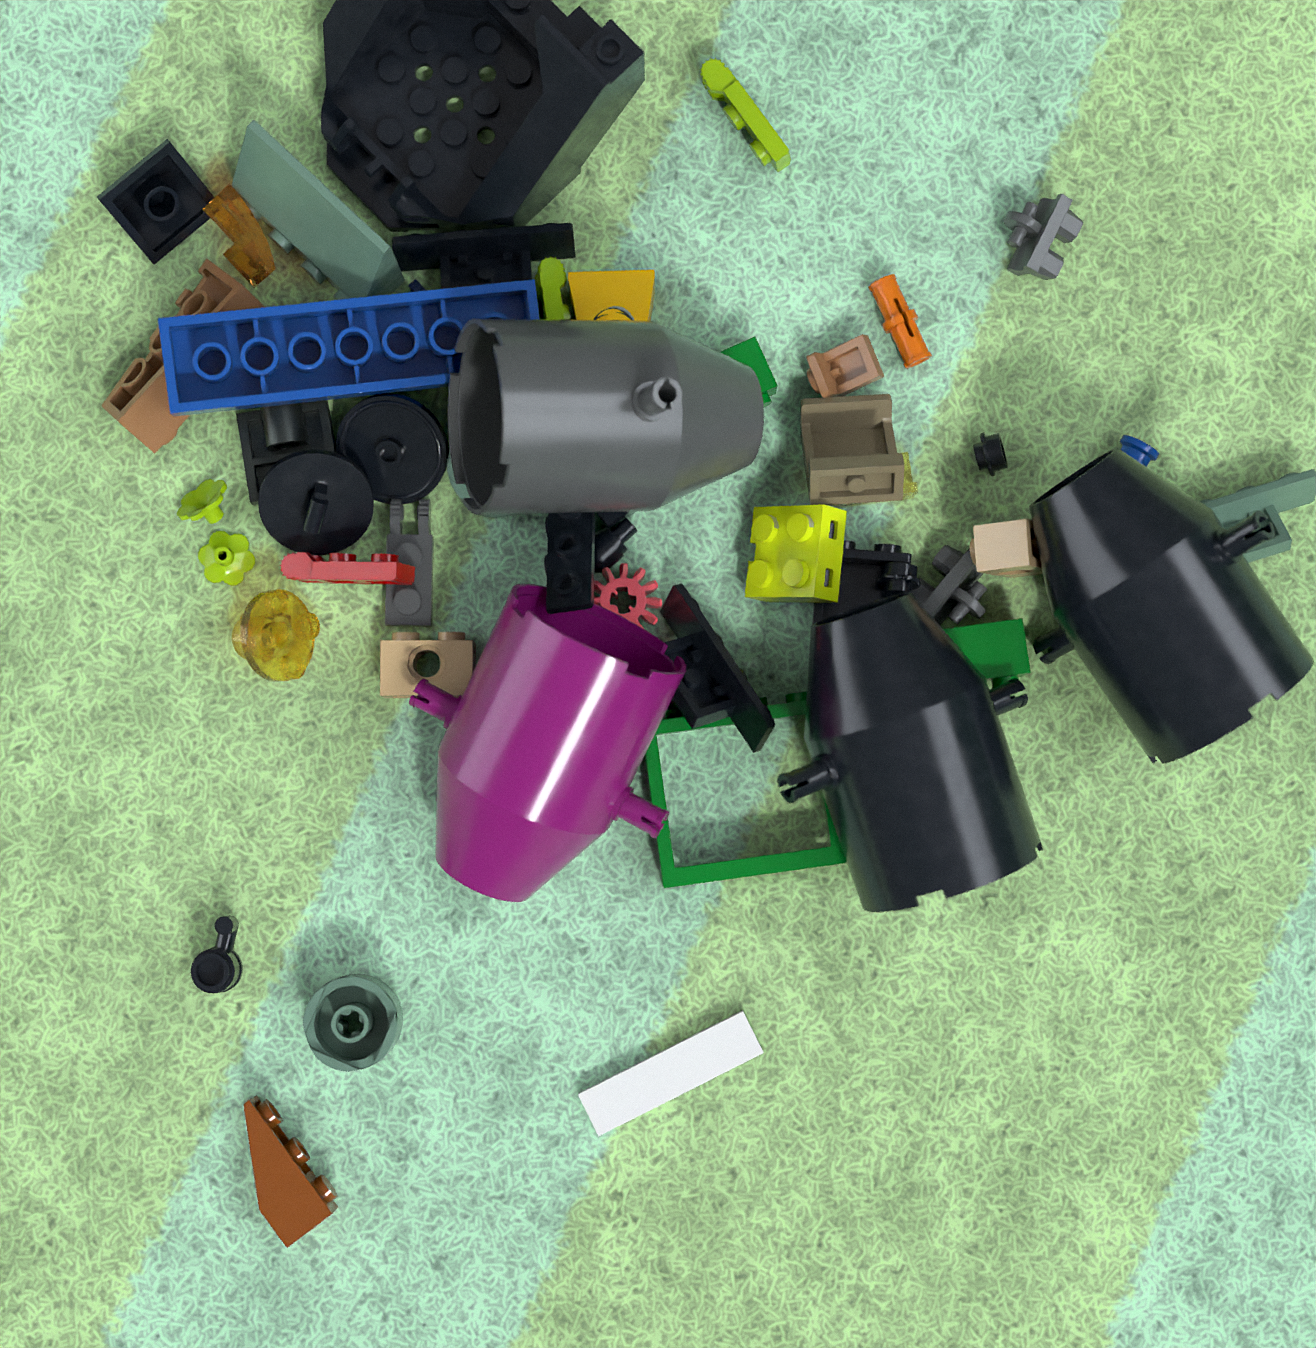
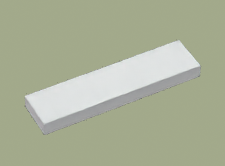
(670, 1073)

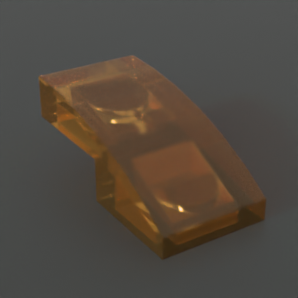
(250, 249)

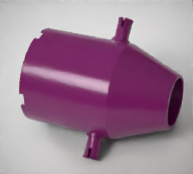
(545, 743)

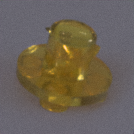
(276, 635)

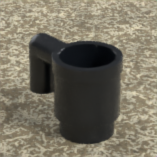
(220, 966)

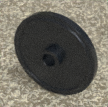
(395, 446)
(316, 502)

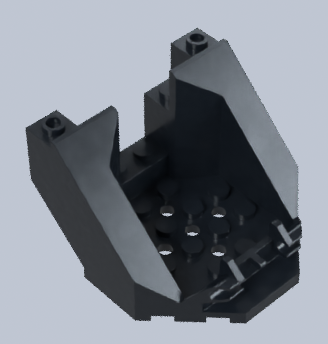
(548, 106)

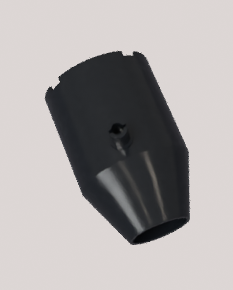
(1161, 605)
(911, 757)

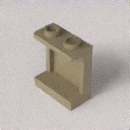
(850, 450)

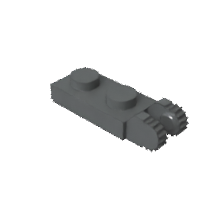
(411, 603)

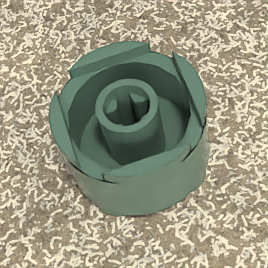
(329, 1033)

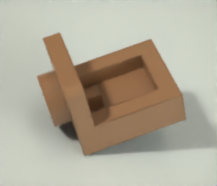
(844, 368)

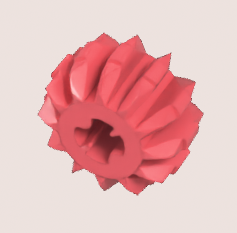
(634, 590)

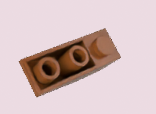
(285, 1185)

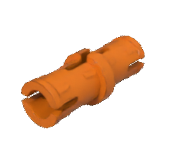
(900, 321)

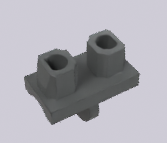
(1034, 233)
(956, 592)

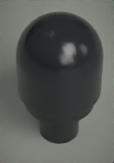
(610, 544)

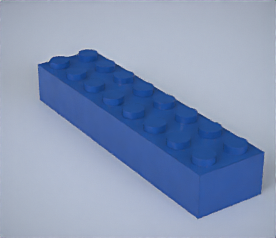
(327, 347)

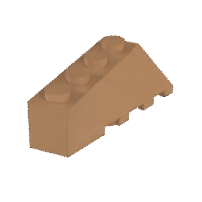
(141, 394)

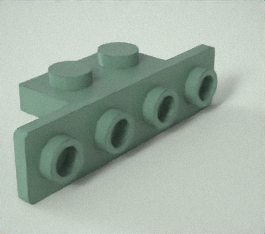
(1270, 498)

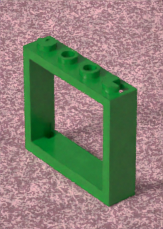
(742, 867)

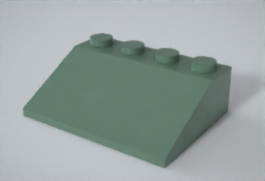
(312, 220)

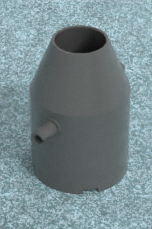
(594, 416)

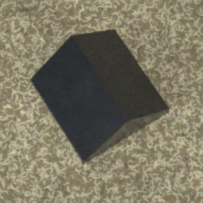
(158, 201)

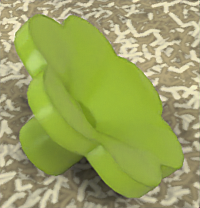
(203, 502)
(236, 563)

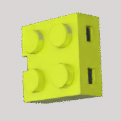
(796, 554)

